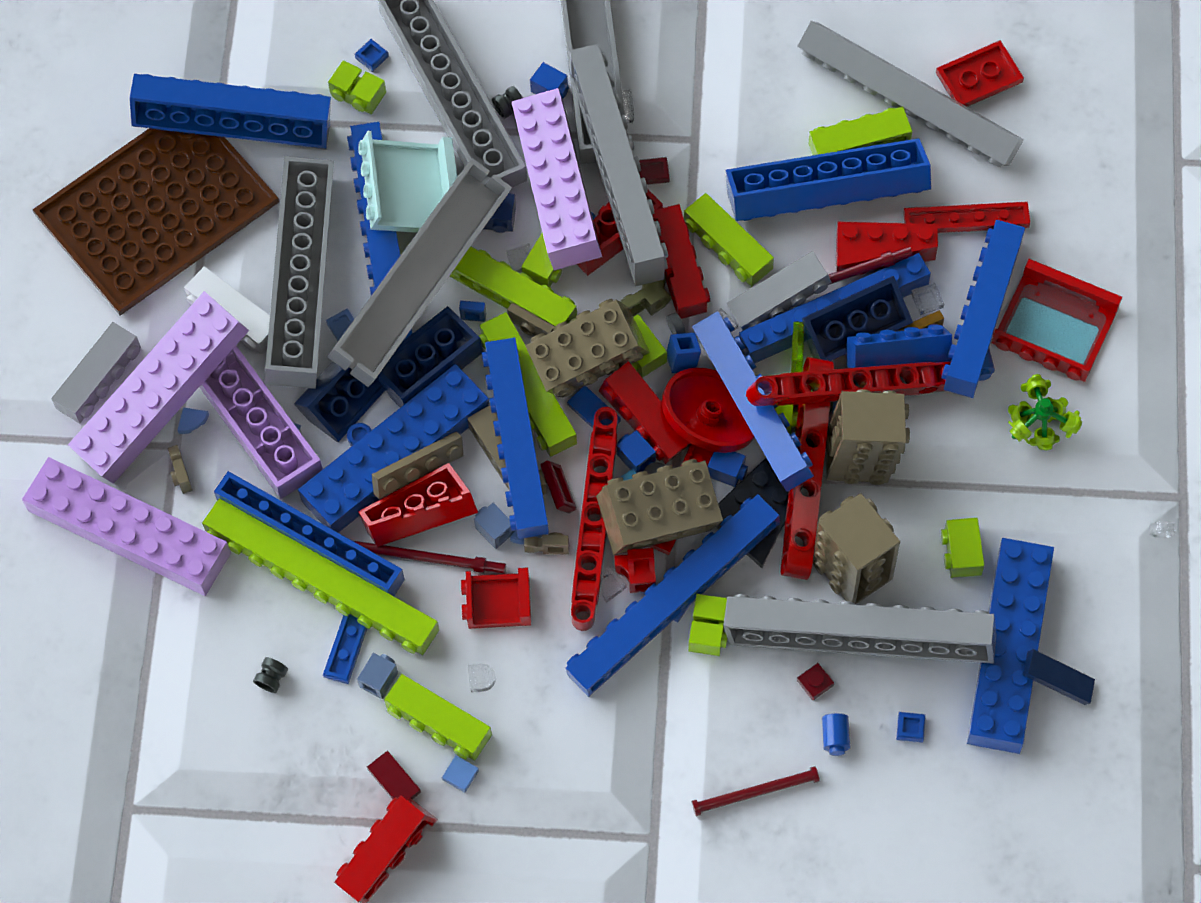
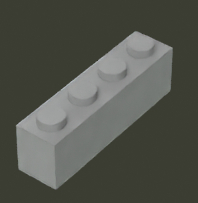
(780, 291)
(96, 373)

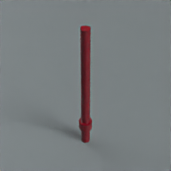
(886, 259)
(478, 564)

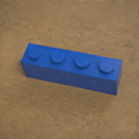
(899, 347)

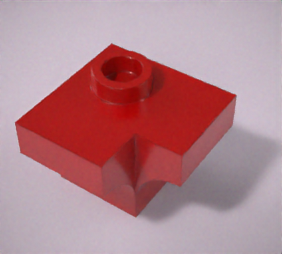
(637, 568)

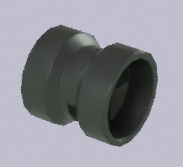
(503, 102)
(270, 675)

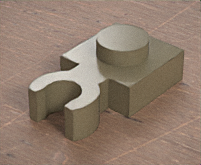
(180, 474)
(550, 544)

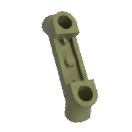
(651, 297)

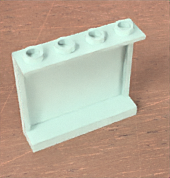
(404, 181)

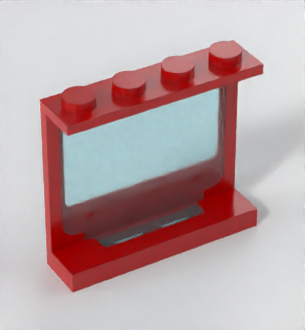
(1057, 320)

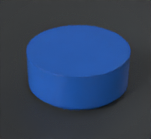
(357, 432)

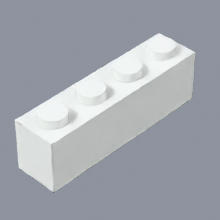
(235, 303)

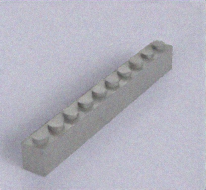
(911, 93)

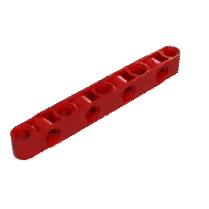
(828, 384)
(803, 510)
(593, 533)

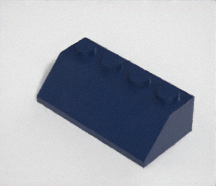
(866, 311)
(429, 354)
(337, 401)

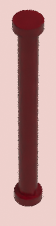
(754, 791)

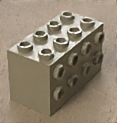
(587, 348)
(866, 437)
(659, 506)
(855, 549)

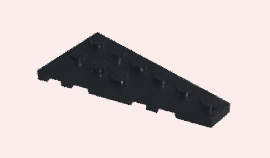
(767, 485)

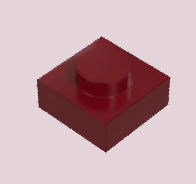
(815, 681)

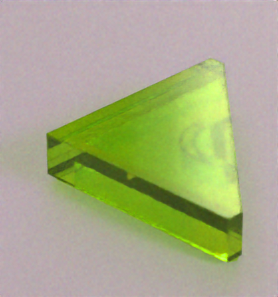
(797, 347)

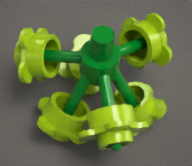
(1045, 411)

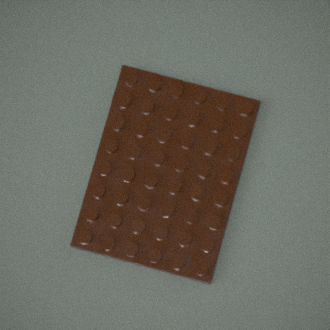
(154, 211)

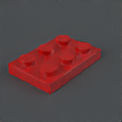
(980, 74)

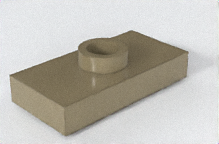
(528, 322)

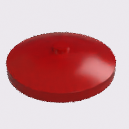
(704, 411)

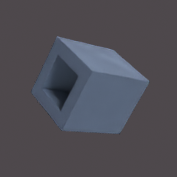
(493, 525)
(378, 675)

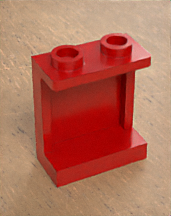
(497, 600)

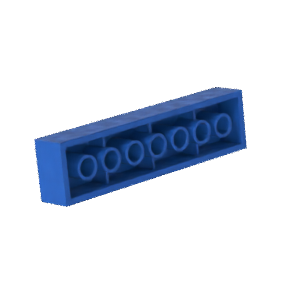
(230, 111)
(828, 179)
(432, 414)
(1018, 608)

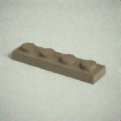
(417, 465)

